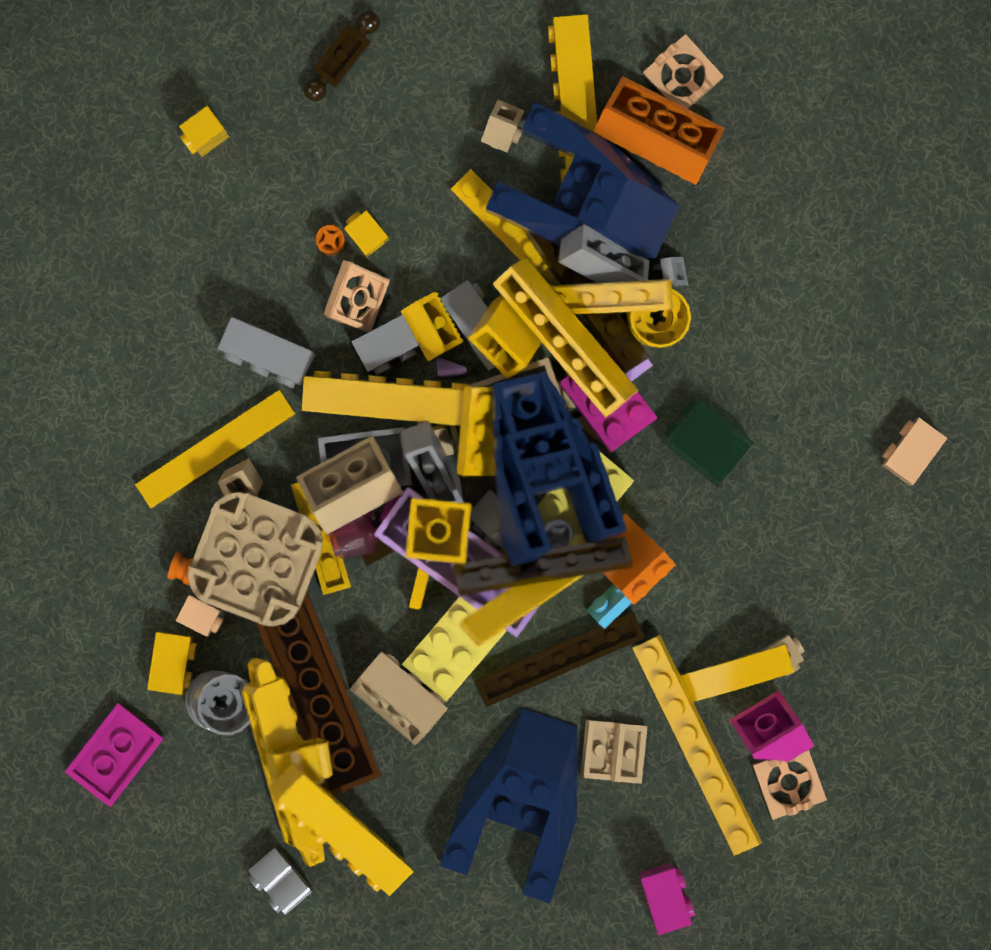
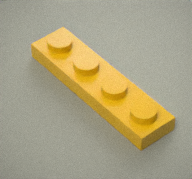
(330, 569)

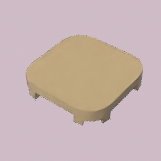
(255, 559)

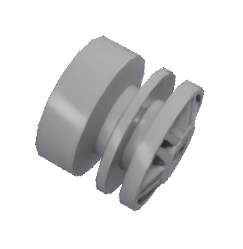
(230, 715)

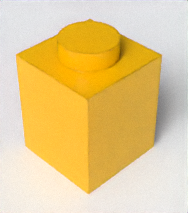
(365, 232)

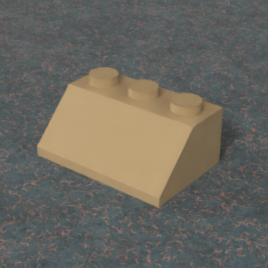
(349, 485)
(399, 698)

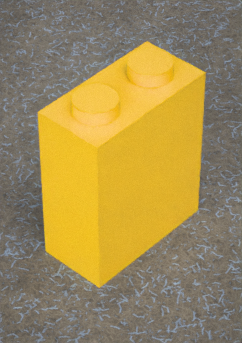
(505, 338)

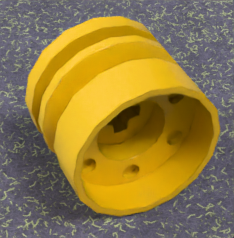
(664, 333)

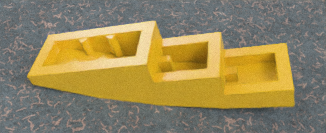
(738, 673)

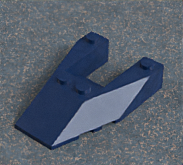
(599, 190)
(541, 452)
(527, 786)

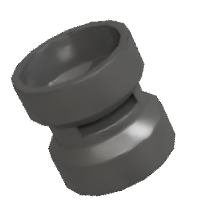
(558, 533)

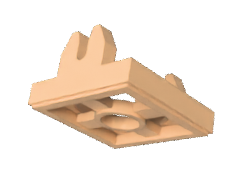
(683, 46)
(378, 288)
(778, 809)

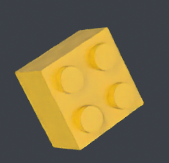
(438, 530)

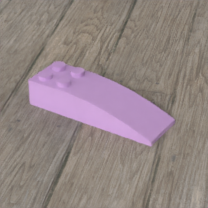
(395, 534)

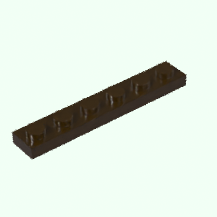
(608, 327)
(554, 565)
(559, 659)

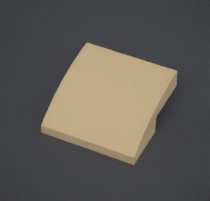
(613, 751)

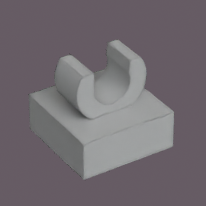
(673, 269)

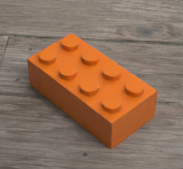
(659, 130)

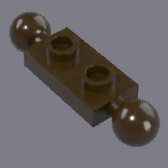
(341, 56)

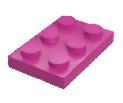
(620, 424)
(114, 755)

